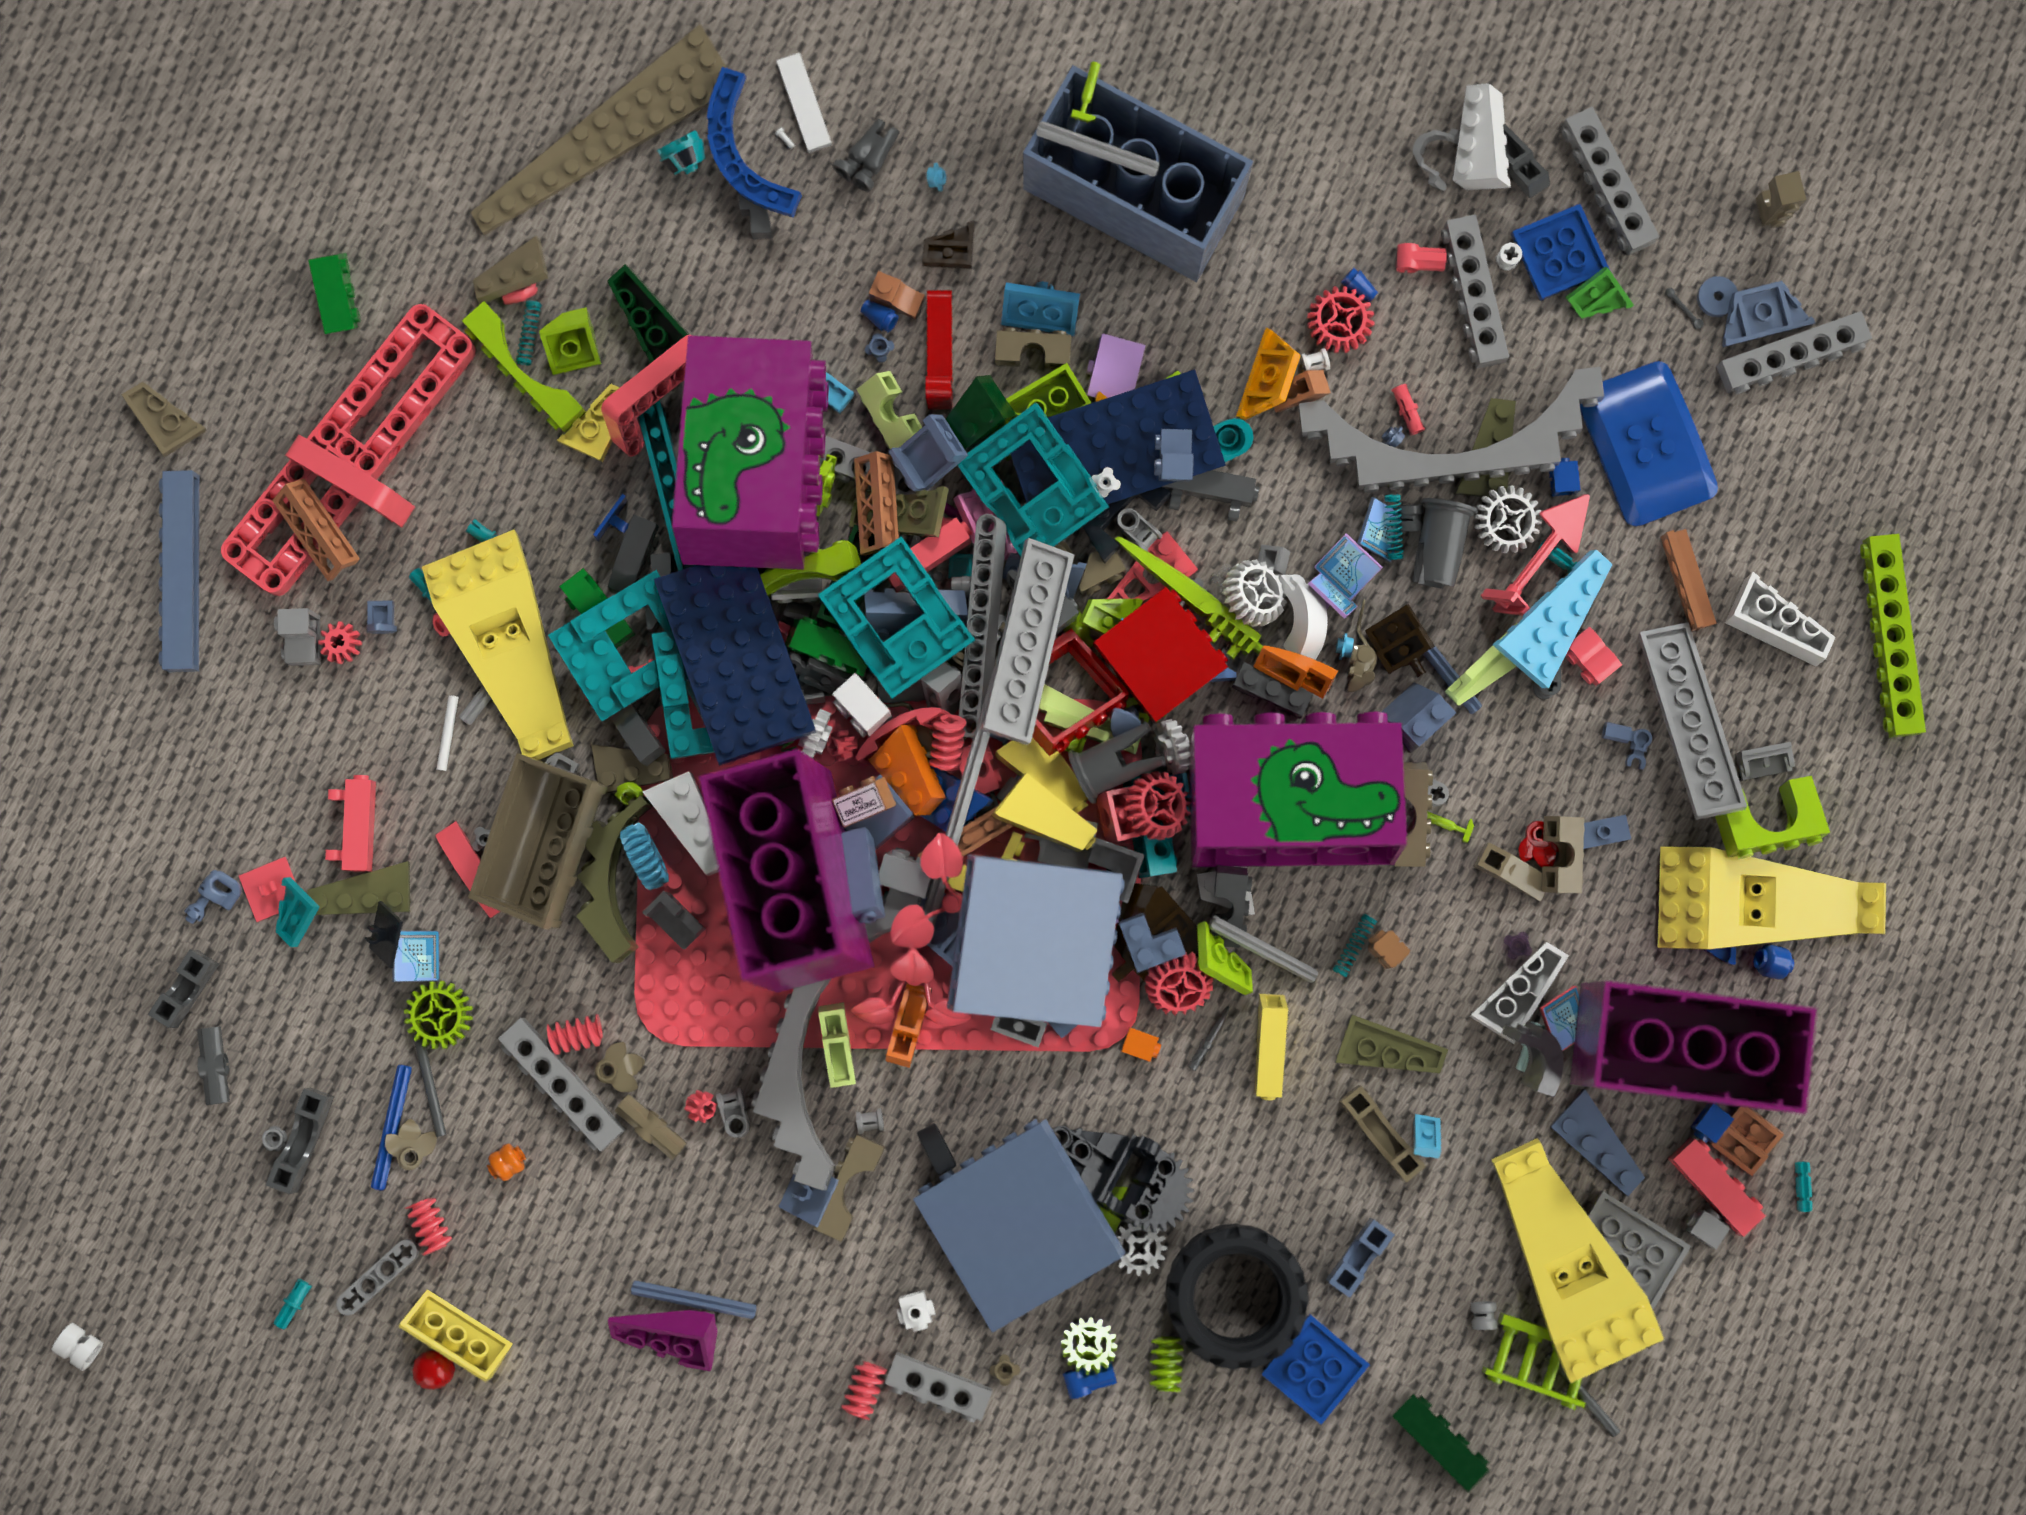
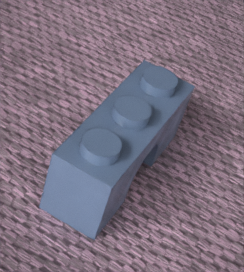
(1357, 1258)

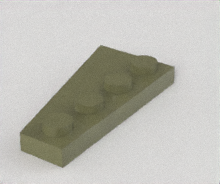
(363, 892)

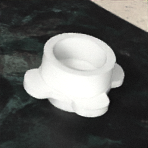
(1113, 484)

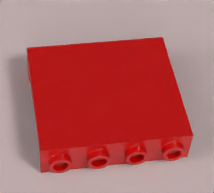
(1161, 654)

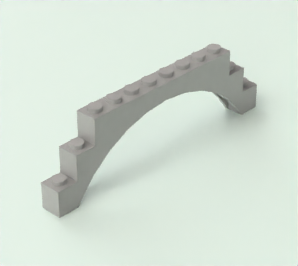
(1528, 449)
(782, 1086)

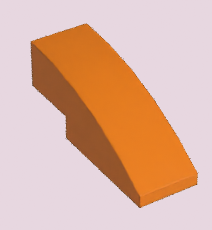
(1296, 670)
(907, 1026)

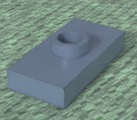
(1606, 831)

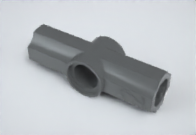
(213, 1066)

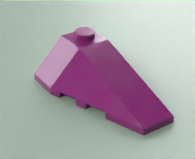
(678, 1333)

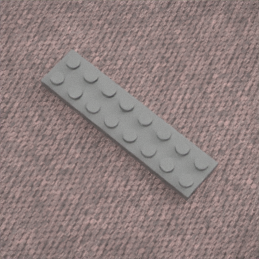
(1027, 642)
(1692, 721)

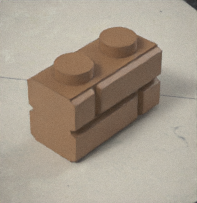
(1388, 948)

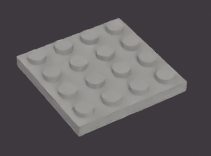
(1641, 1245)

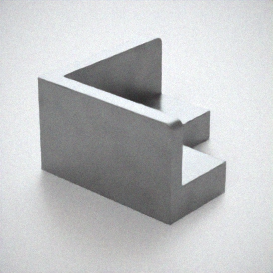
(1118, 860)
(674, 919)

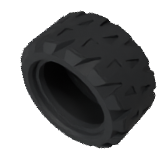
(1278, 1332)

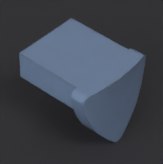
(380, 617)
(1124, 720)

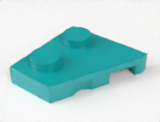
(294, 913)

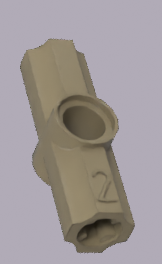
(650, 1127)

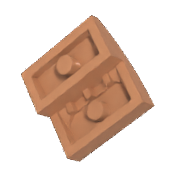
(1748, 1139)

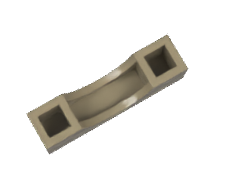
(1416, 782)
(1381, 1133)
(861, 1156)

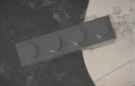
(308, 1124)

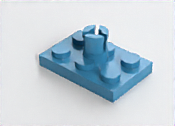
(1040, 308)

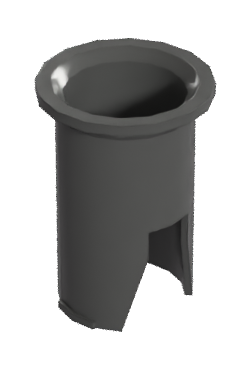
(1441, 542)
(1104, 766)

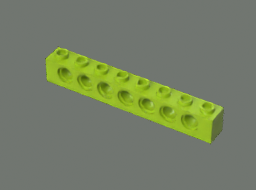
(1900, 623)

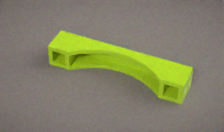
(490, 331)
(826, 564)

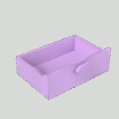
(1114, 366)

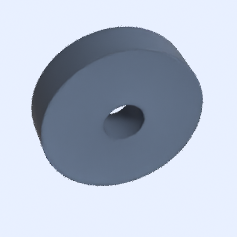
(1706, 299)

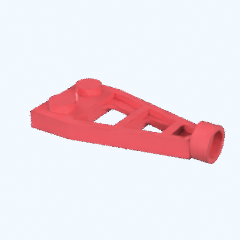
(1166, 550)

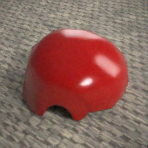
(432, 1370)

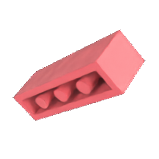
(1717, 1187)

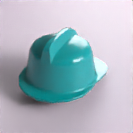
(1234, 437)

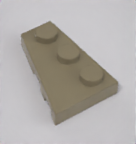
(162, 421)
(621, 765)

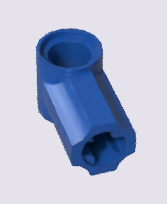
(1080, 1384)

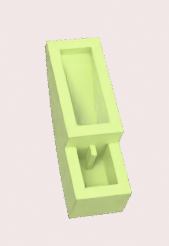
(836, 1045)

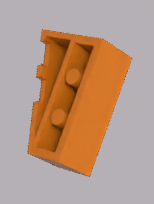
(908, 771)

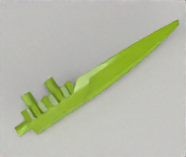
(1201, 601)

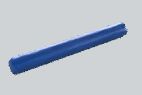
(391, 1125)

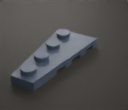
(1595, 1140)

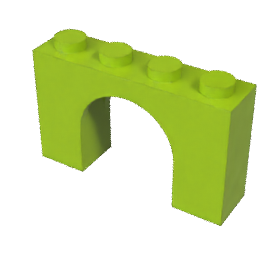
(1804, 823)

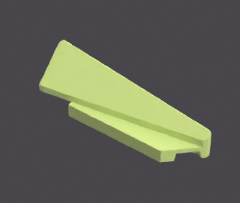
(1481, 674)
(1064, 712)

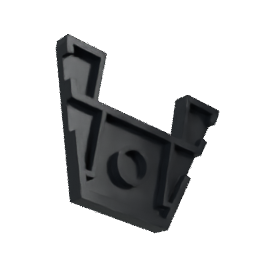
(1105, 544)

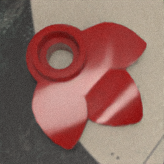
(1532, 847)

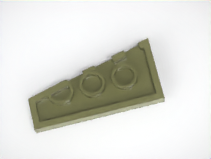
(1495, 427)
(916, 513)
(1380, 1046)

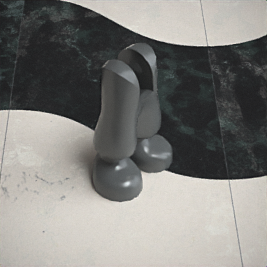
(869, 152)

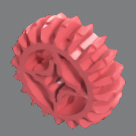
(1357, 308)
(1170, 808)
(1185, 988)

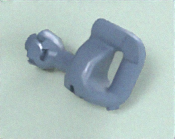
(210, 892)

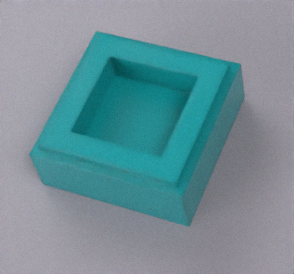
(960, 565)

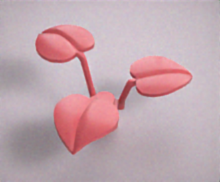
(938, 860)
(914, 970)

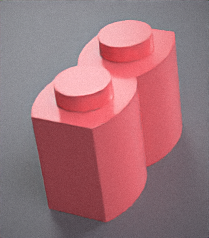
(1592, 657)

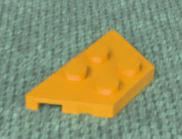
(1269, 376)

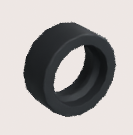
(936, 1149)

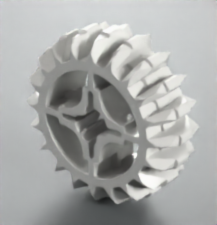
(1502, 510)
(1247, 596)

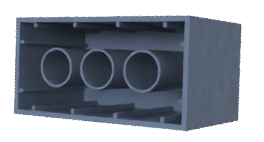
(1166, 216)

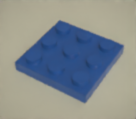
(1559, 251)
(1316, 1370)

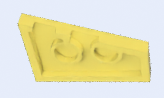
(590, 431)

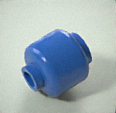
(1773, 961)

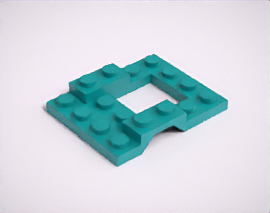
(1056, 510)
(915, 648)
(595, 659)
(672, 675)

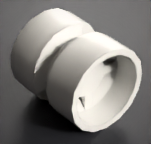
(77, 1346)

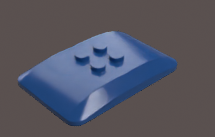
(1649, 445)

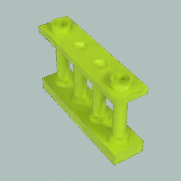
(1535, 1335)

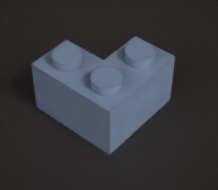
(1175, 455)
(1149, 949)

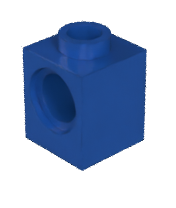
(1565, 478)
(1711, 1123)

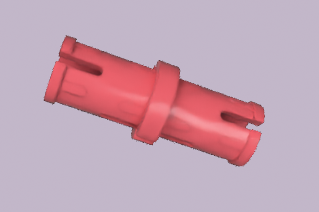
(1408, 409)

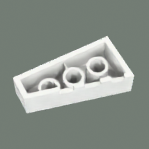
(1482, 142)
(1777, 622)
(686, 815)
(1522, 992)

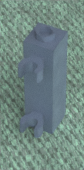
(863, 875)

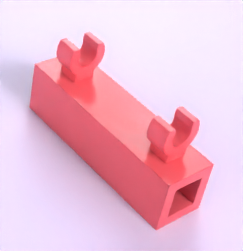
(934, 550)
(357, 824)

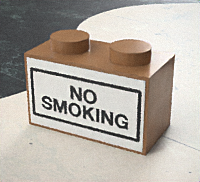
(864, 801)

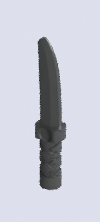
(1205, 1045)

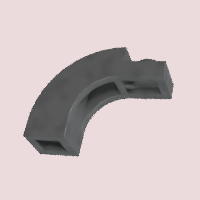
(1545, 1057)

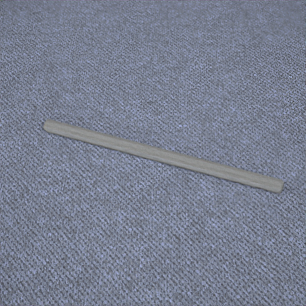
(961, 805)

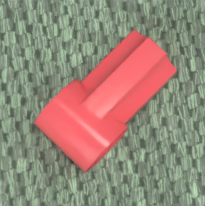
(1415, 258)

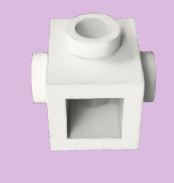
(919, 1301)

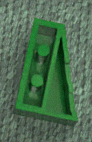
(334, 292)
(584, 594)
(824, 645)

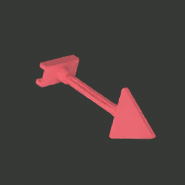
(1566, 525)

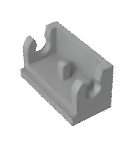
(1765, 761)

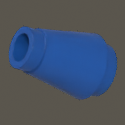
(1358, 281)
(879, 315)

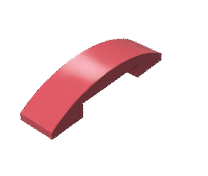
(916, 717)
(462, 857)

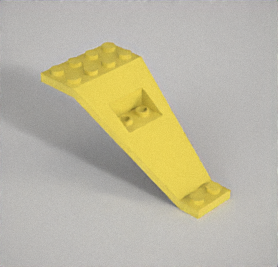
(485, 598)
(1712, 901)
(1593, 1310)

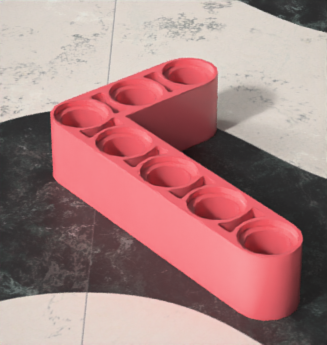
(639, 394)
(350, 480)

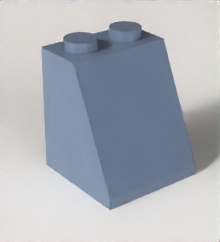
(1420, 713)
(886, 823)

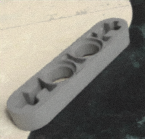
(378, 1277)

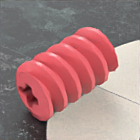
(949, 742)
(575, 1035)
(428, 1225)
(864, 1389)

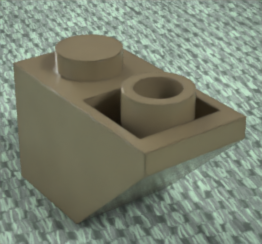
(1099, 573)

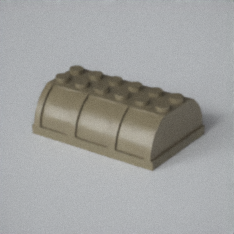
(536, 842)

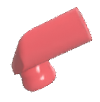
(520, 295)

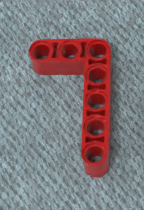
(939, 350)

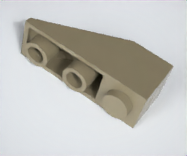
(1510, 870)

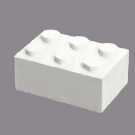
(862, 705)

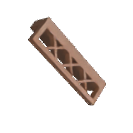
(881, 500)
(317, 524)
(1688, 579)
(980, 832)

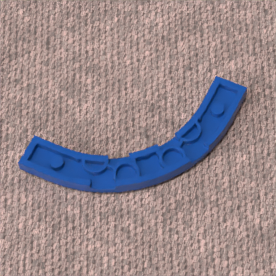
(726, 155)

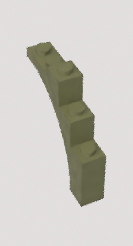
(603, 915)

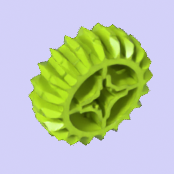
(459, 1010)

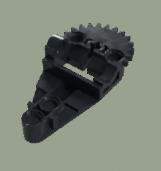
(1104, 1161)

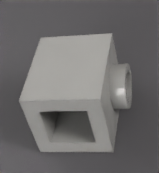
(1707, 1227)

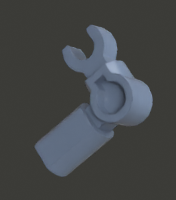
(1639, 739)

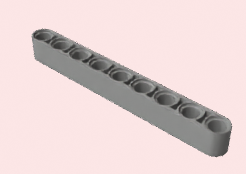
(978, 614)

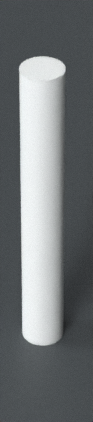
(447, 733)

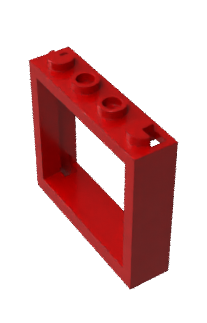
(1119, 695)

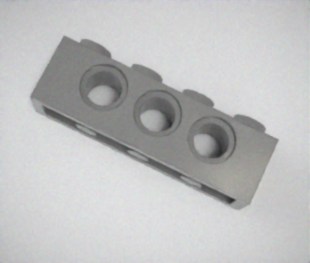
(978, 1393)

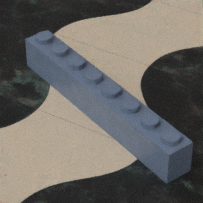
(179, 571)

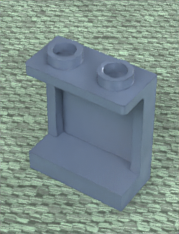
(928, 454)

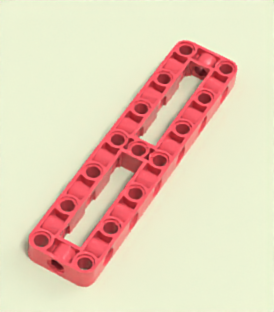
(380, 447)

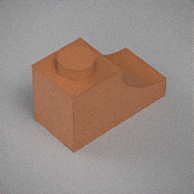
(895, 295)
(1305, 388)

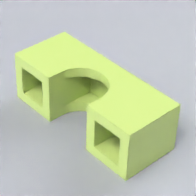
(878, 397)

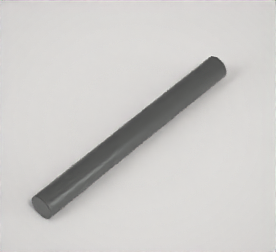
(430, 1088)
(1593, 1406)

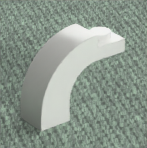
(1309, 617)

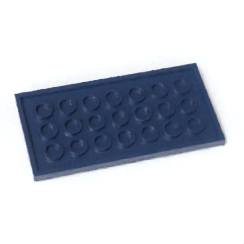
(1122, 436)
(734, 659)

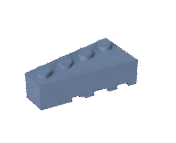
(893, 611)

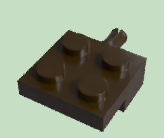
(1400, 640)

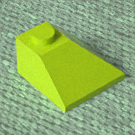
(570, 342)

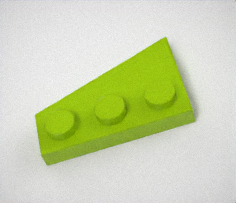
(1220, 963)

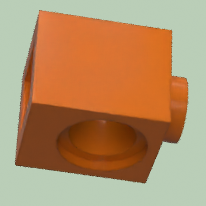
(1141, 1045)

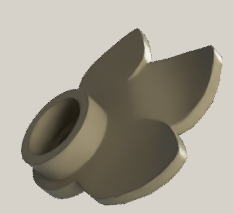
(623, 1067)
(410, 1140)

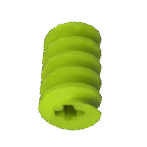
(1166, 1364)

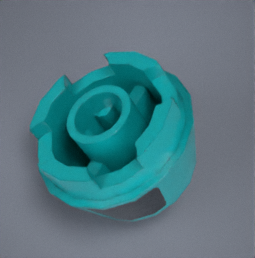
(683, 153)

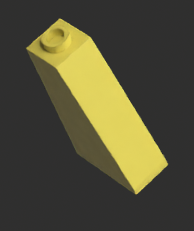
(1047, 770)
(1043, 814)
(1271, 1046)

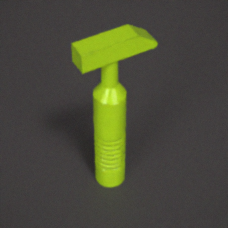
(1087, 94)
(1450, 825)

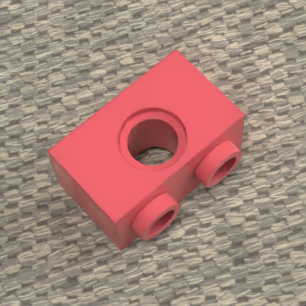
(990, 780)
(1114, 816)

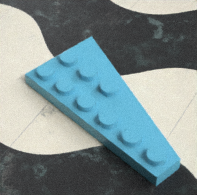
(1551, 624)

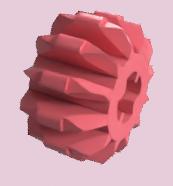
(342, 633)

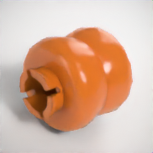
(506, 1162)

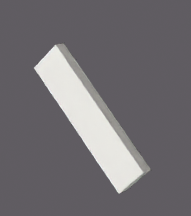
(804, 102)

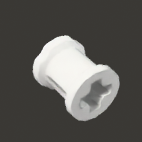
(1516, 254)
(1315, 361)

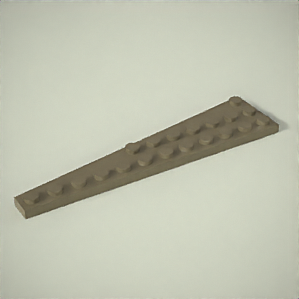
(649, 104)

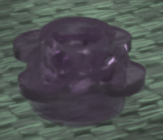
(1522, 939)

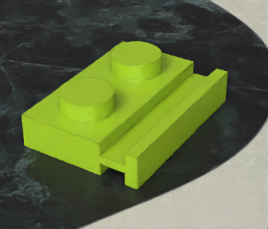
(827, 471)

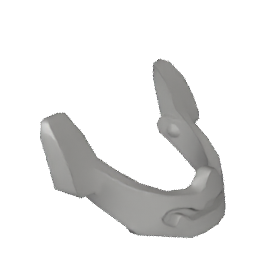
(1419, 149)

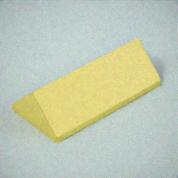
(456, 1335)

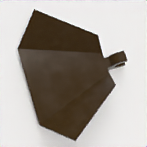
(1161, 915)

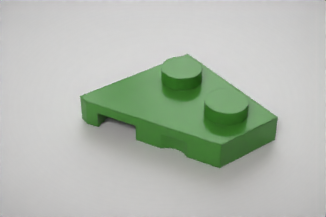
(1598, 295)

